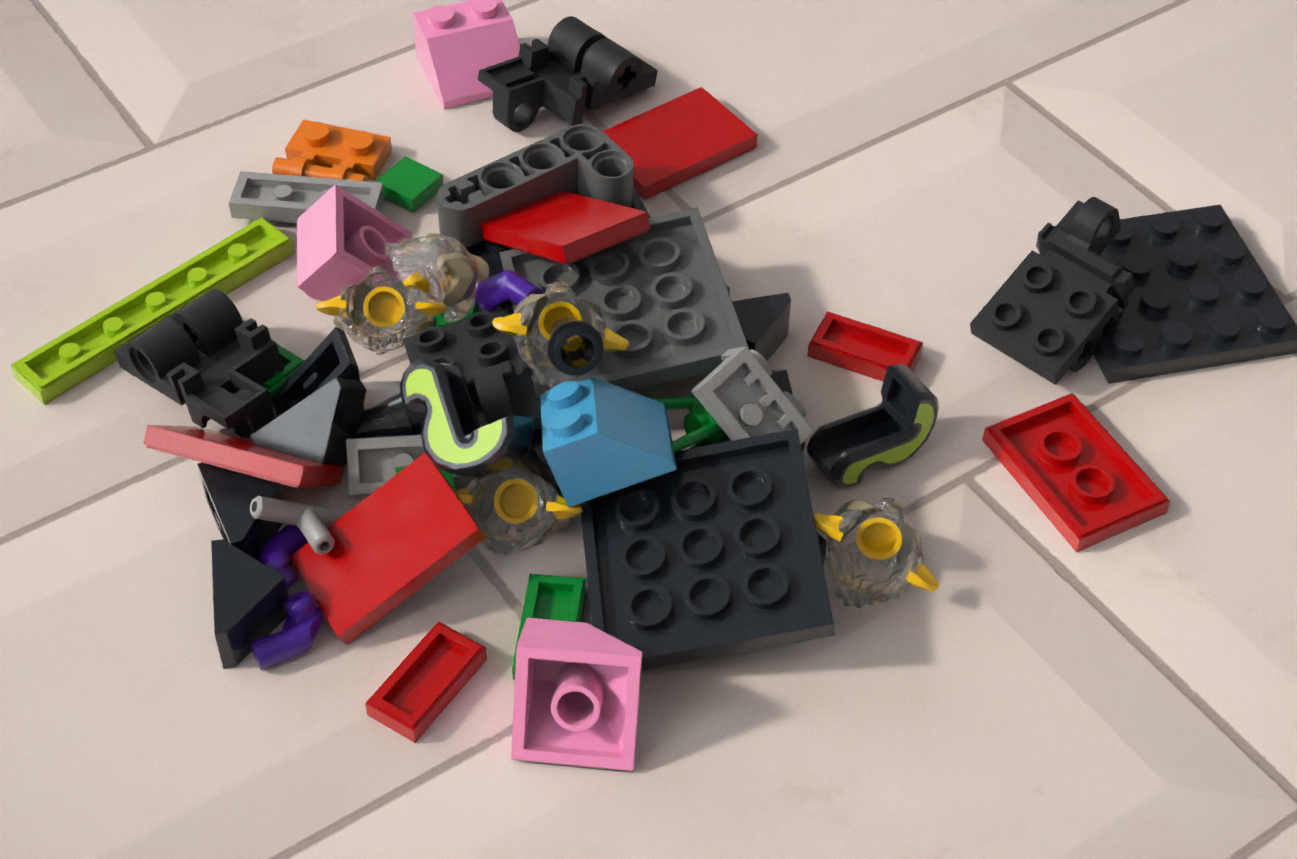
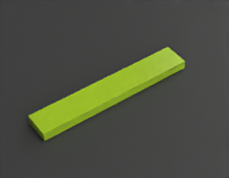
(92, 343)

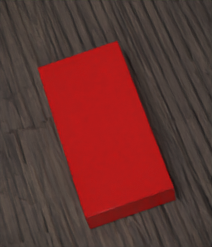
(861, 347)
(426, 681)

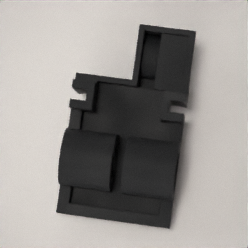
(565, 76)
(1059, 299)
(489, 361)
(209, 363)

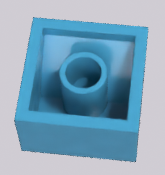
(603, 438)

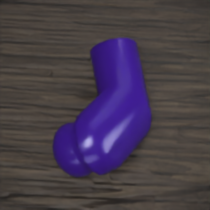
(296, 634)

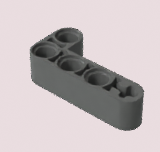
(570, 161)

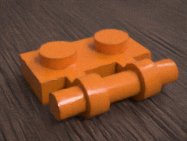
(333, 153)

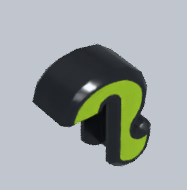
(451, 426)
(878, 435)

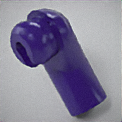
(501, 288)
(279, 548)

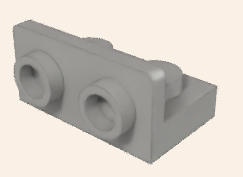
(748, 400)

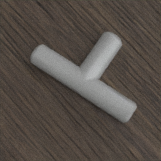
(310, 519)

